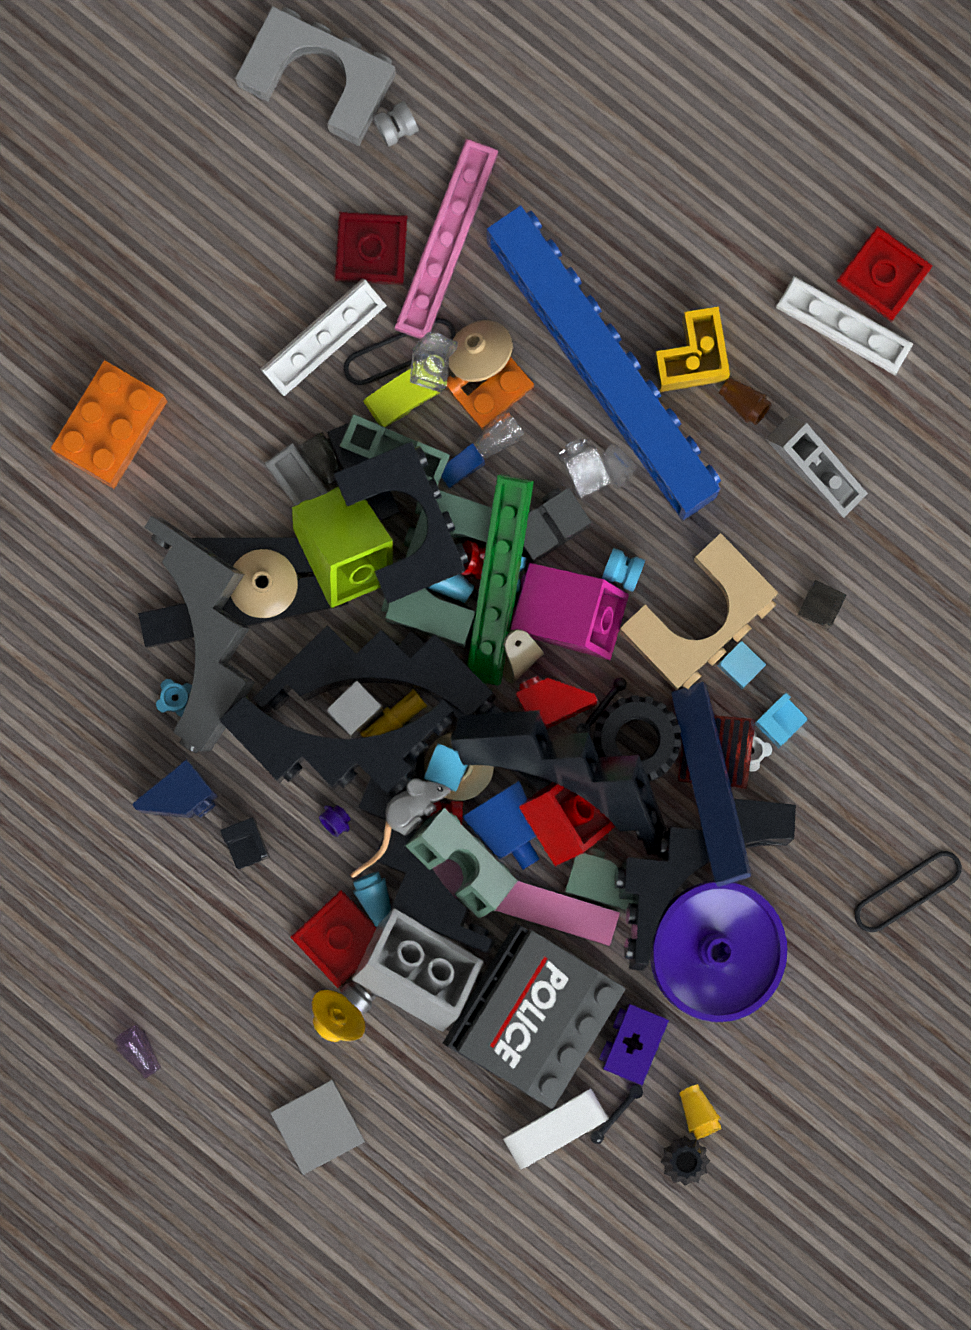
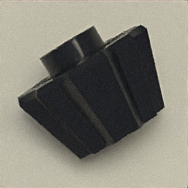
(685, 1160)

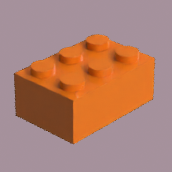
(109, 424)

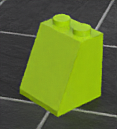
(342, 545)

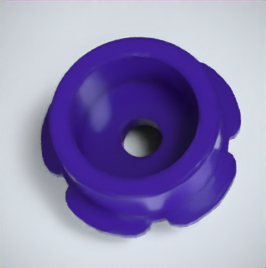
(335, 820)

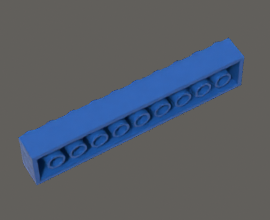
(603, 363)

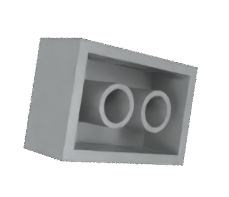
(418, 970)

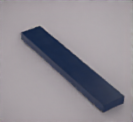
(711, 784)

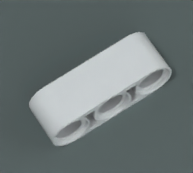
(555, 1129)

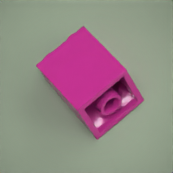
(570, 610)

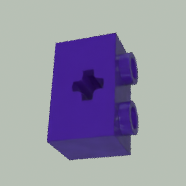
(650, 1032)

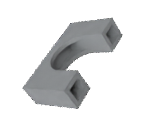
(287, 38)

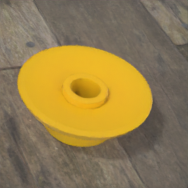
(336, 1017)

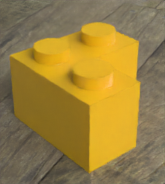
(703, 358)

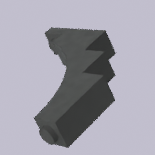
(206, 587)

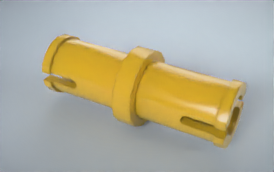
(397, 715)

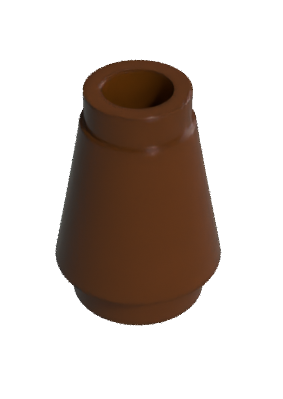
(746, 401)

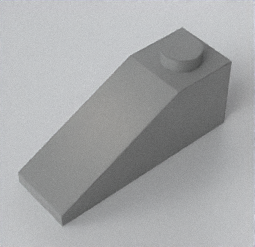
(816, 464)

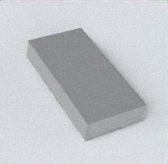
(295, 475)

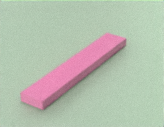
(446, 239)
(545, 907)

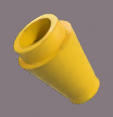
(699, 1113)

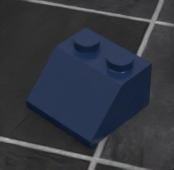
(179, 794)

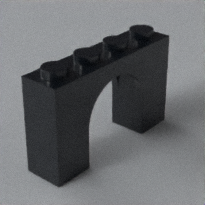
(404, 472)

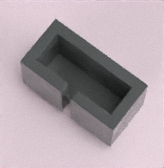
(554, 523)

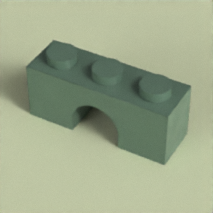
(372, 440)
(484, 878)

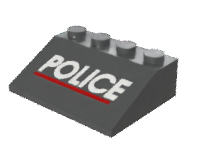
(540, 1019)

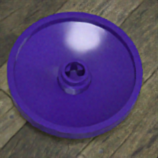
(718, 951)

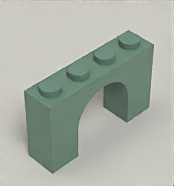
(421, 609)

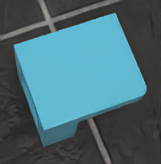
(781, 721)

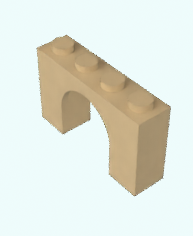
(745, 595)

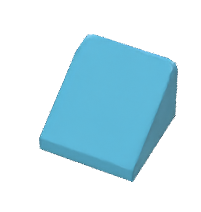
(741, 665)
(445, 768)

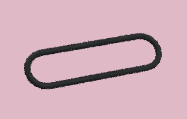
(380, 344)
(900, 879)

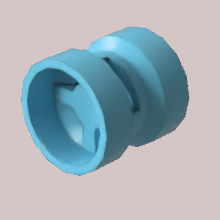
(623, 569)

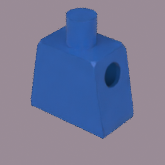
(504, 827)

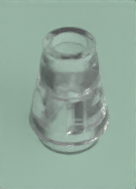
(499, 435)

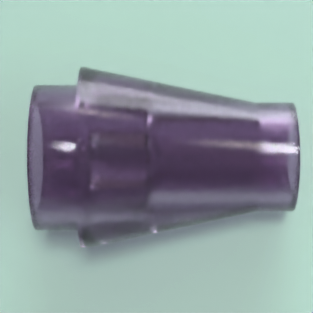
(137, 1050)

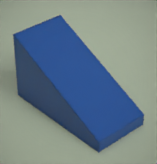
(462, 465)

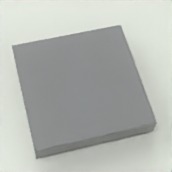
(317, 1127)

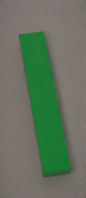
(499, 577)

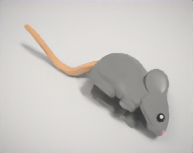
(406, 812)

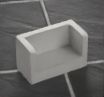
(355, 710)

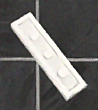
(844, 325)
(323, 337)

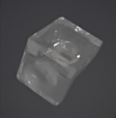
(431, 361)
(584, 466)

